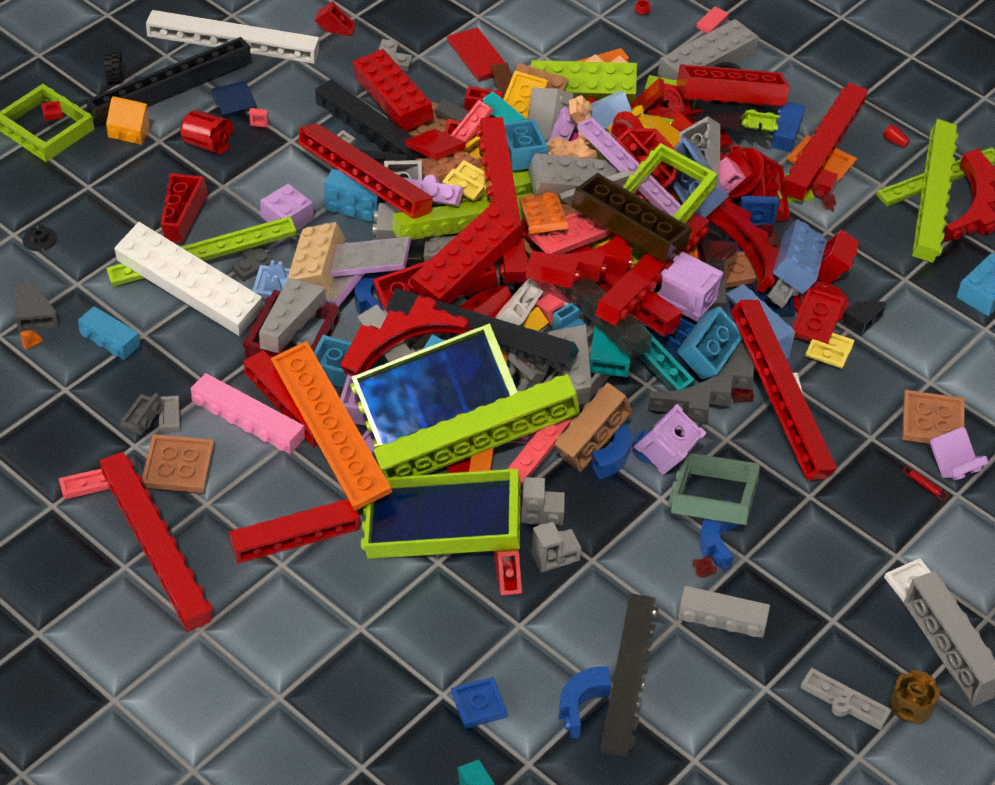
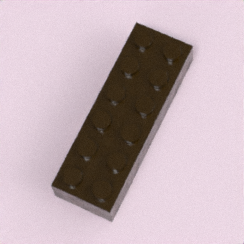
(631, 217)

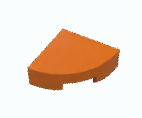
(30, 339)

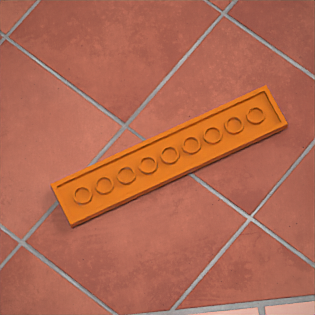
(331, 426)

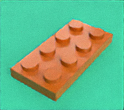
(543, 213)

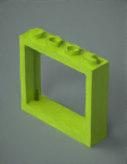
(32, 143)
(663, 153)

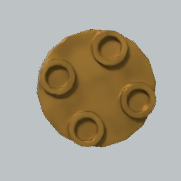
(914, 696)

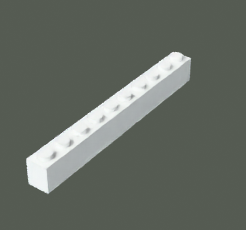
(215, 33)

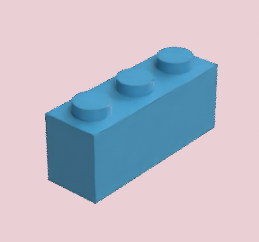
(109, 333)

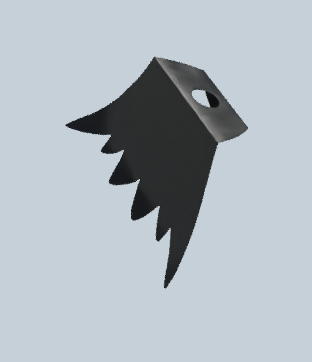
(729, 116)

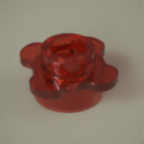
(829, 200)
(703, 571)

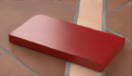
(475, 52)

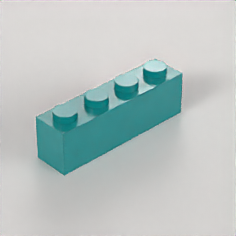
(666, 367)

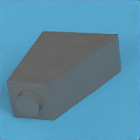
(33, 308)

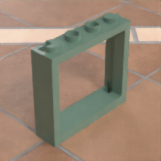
(717, 468)

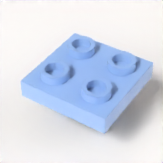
(270, 279)

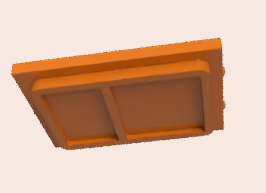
(838, 163)

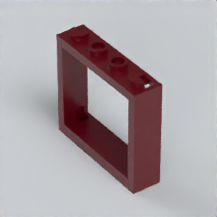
(328, 312)

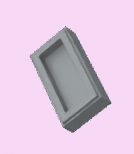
(170, 414)

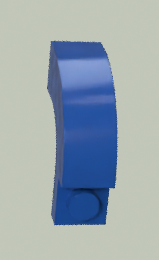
(365, 291)
(614, 457)
(712, 545)
(581, 687)

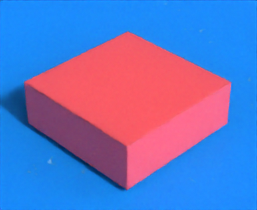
(259, 117)

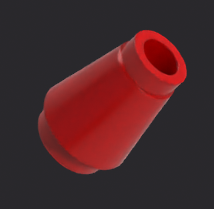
(896, 136)

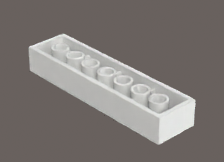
(189, 278)

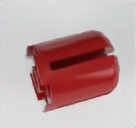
(206, 131)

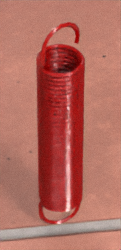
(927, 484)

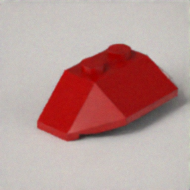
(640, 142)

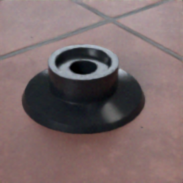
(39, 238)

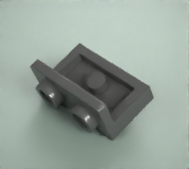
(142, 414)

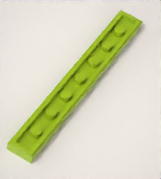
(913, 186)

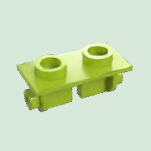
(752, 119)

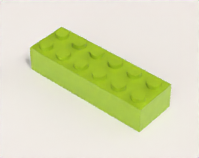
(594, 78)

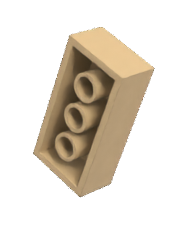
(315, 254)

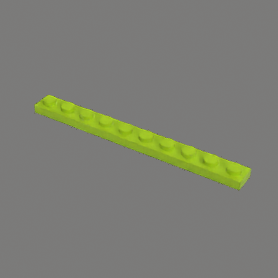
(219, 246)

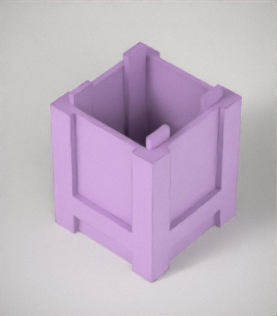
(690, 285)
(670, 439)

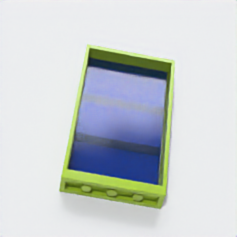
(433, 385)
(445, 515)

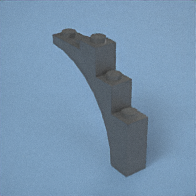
(716, 390)

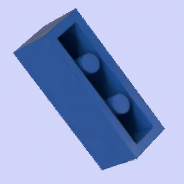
(788, 126)

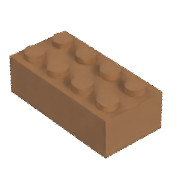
(593, 426)

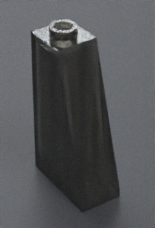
(719, 254)

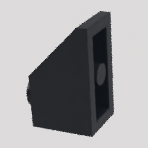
(863, 316)

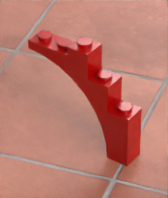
(981, 214)
(751, 239)
(590, 264)
(398, 327)

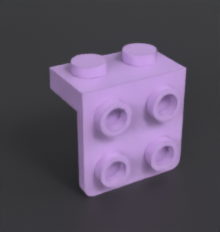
(955, 454)

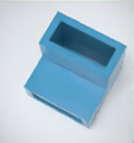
(567, 317)

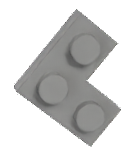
(391, 47)

